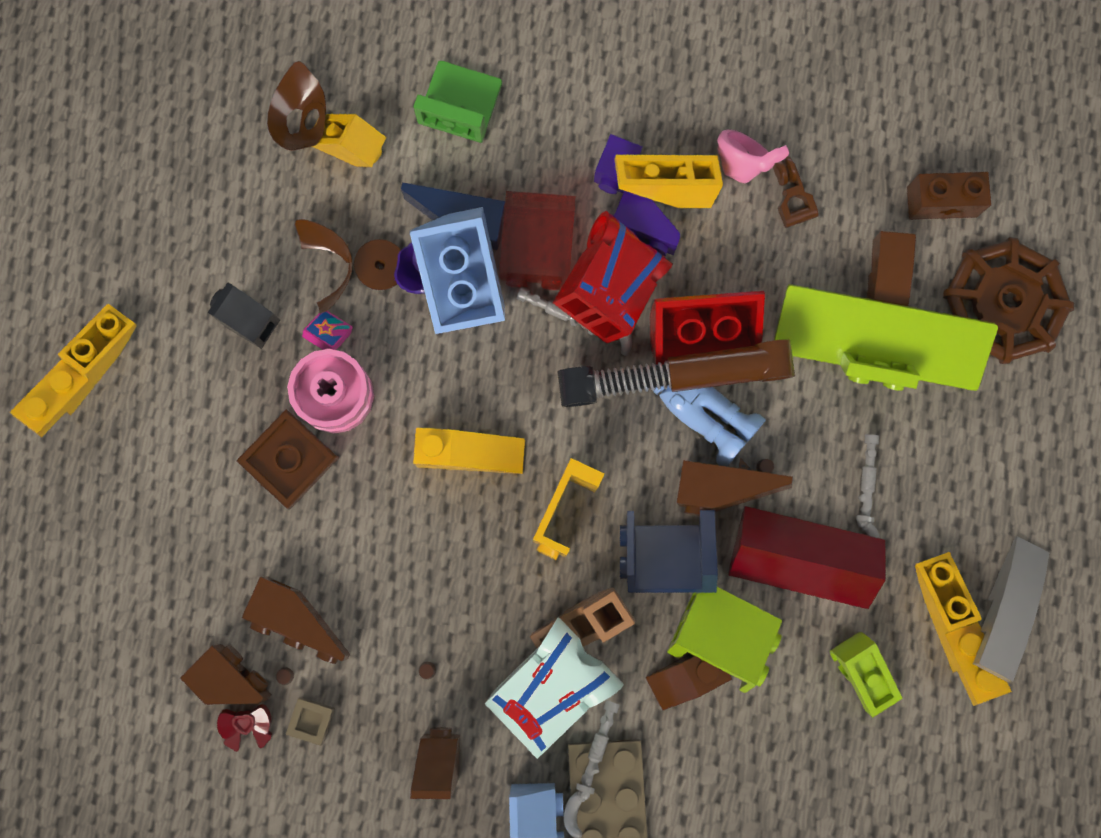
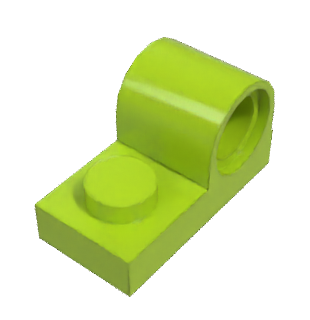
(867, 672)

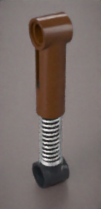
(681, 373)

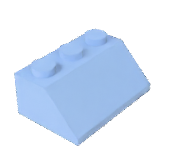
(458, 271)
(535, 810)

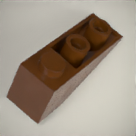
(290, 614)

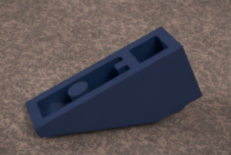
(439, 202)

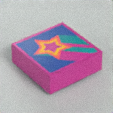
(327, 331)

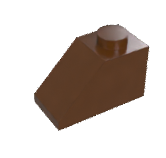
(685, 681)

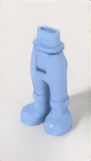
(689, 409)

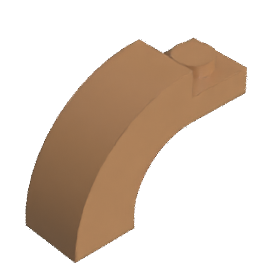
(593, 618)

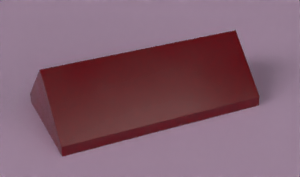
(808, 558)

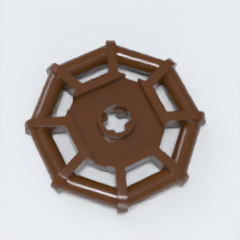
(1027, 293)

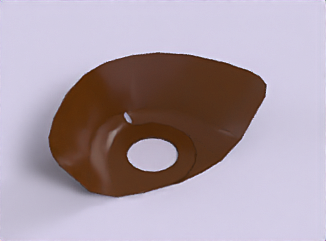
(296, 91)
(317, 236)

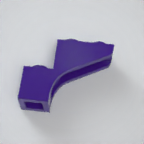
(634, 211)

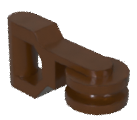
(787, 172)

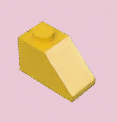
(351, 140)

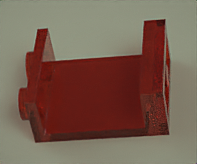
(537, 239)

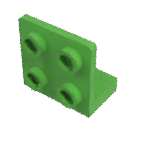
(458, 101)

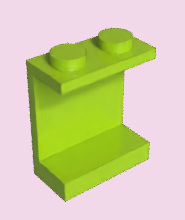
(728, 636)

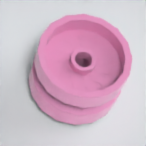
(314, 379)

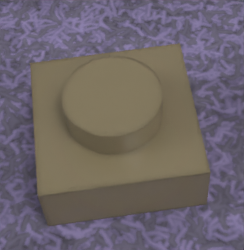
(310, 721)

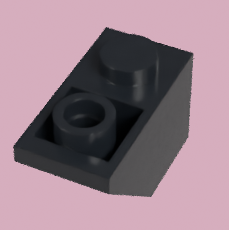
(243, 315)

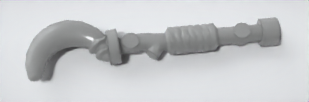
(550, 308)
(868, 487)
(595, 755)

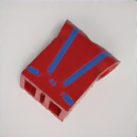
(611, 280)

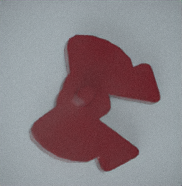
(233, 724)

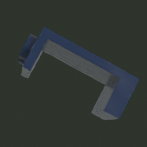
(670, 556)

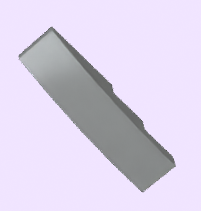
(1013, 609)

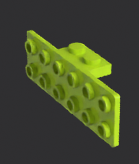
(885, 339)

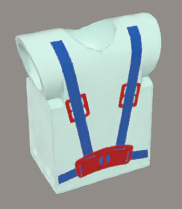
(552, 690)

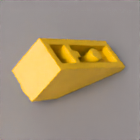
(671, 179)
(468, 451)

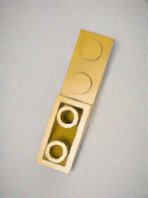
(78, 371)
(957, 625)

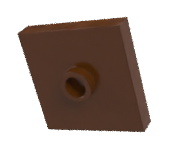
(287, 459)

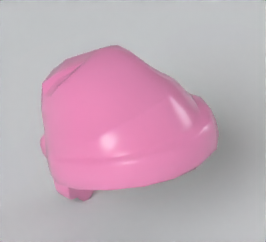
(739, 163)

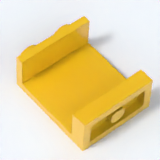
(580, 475)

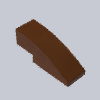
(892, 267)

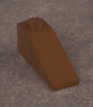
(722, 487)
(436, 765)

